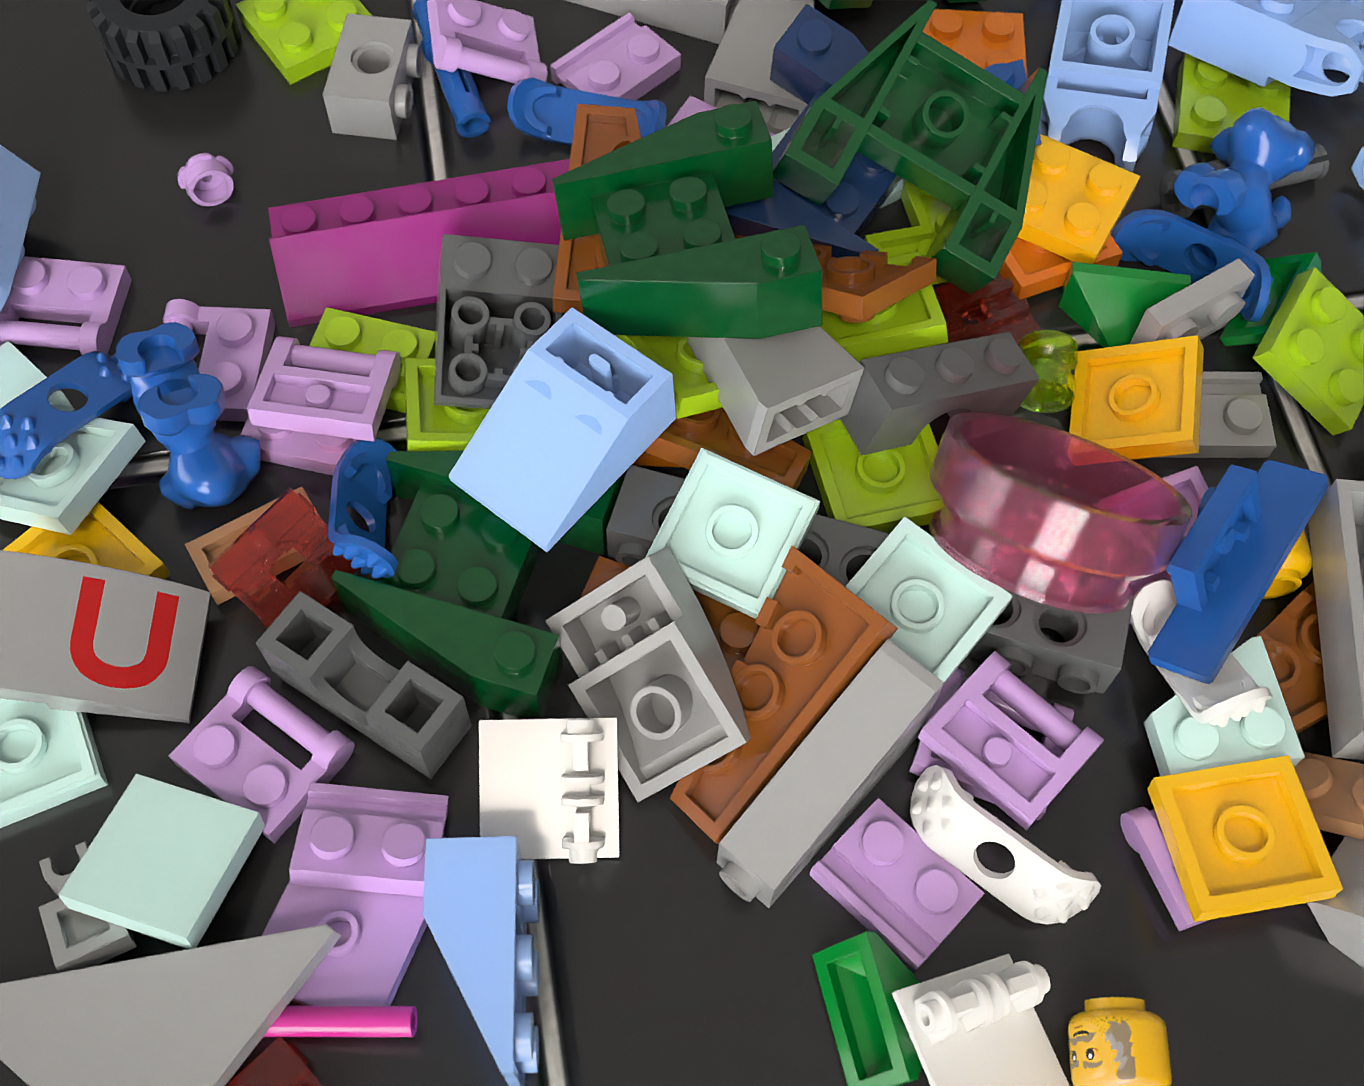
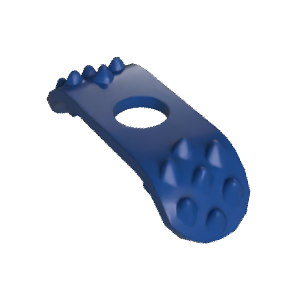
(550, 110)
(1164, 241)
(34, 426)
(365, 485)

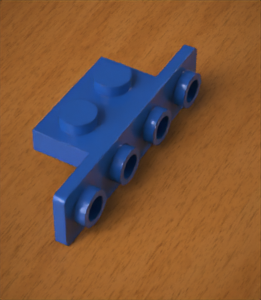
(1231, 561)

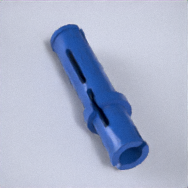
(457, 87)

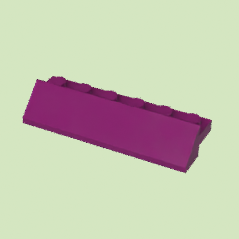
(385, 244)

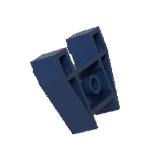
(806, 64)

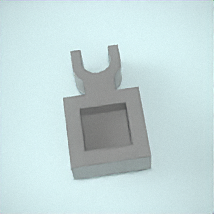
(75, 937)

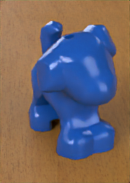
(1258, 152)
(182, 414)

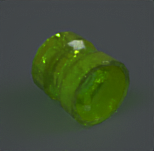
(1053, 359)

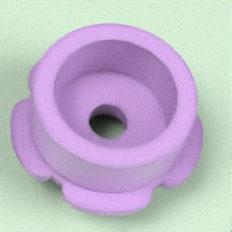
(207, 179)

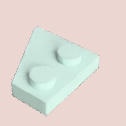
(1187, 746)

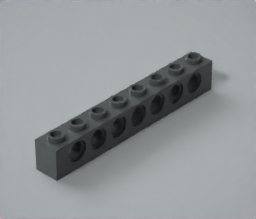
(1081, 664)

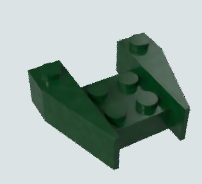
(936, 127)
(670, 241)
(462, 587)

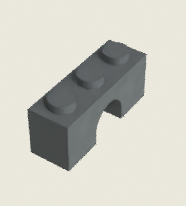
(916, 386)
(394, 707)

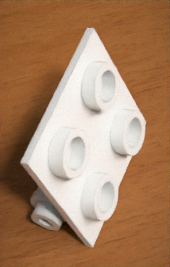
(551, 786)
(982, 1026)

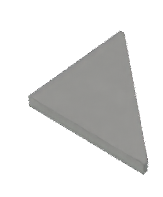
(159, 1016)

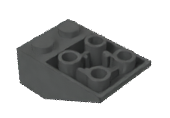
(488, 314)

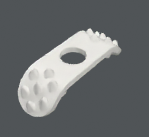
(1231, 692)
(955, 827)

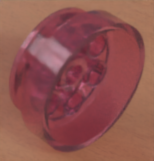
(1051, 512)

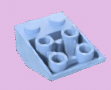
(565, 428)
(478, 912)

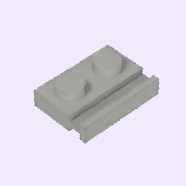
(1197, 308)
(1233, 417)

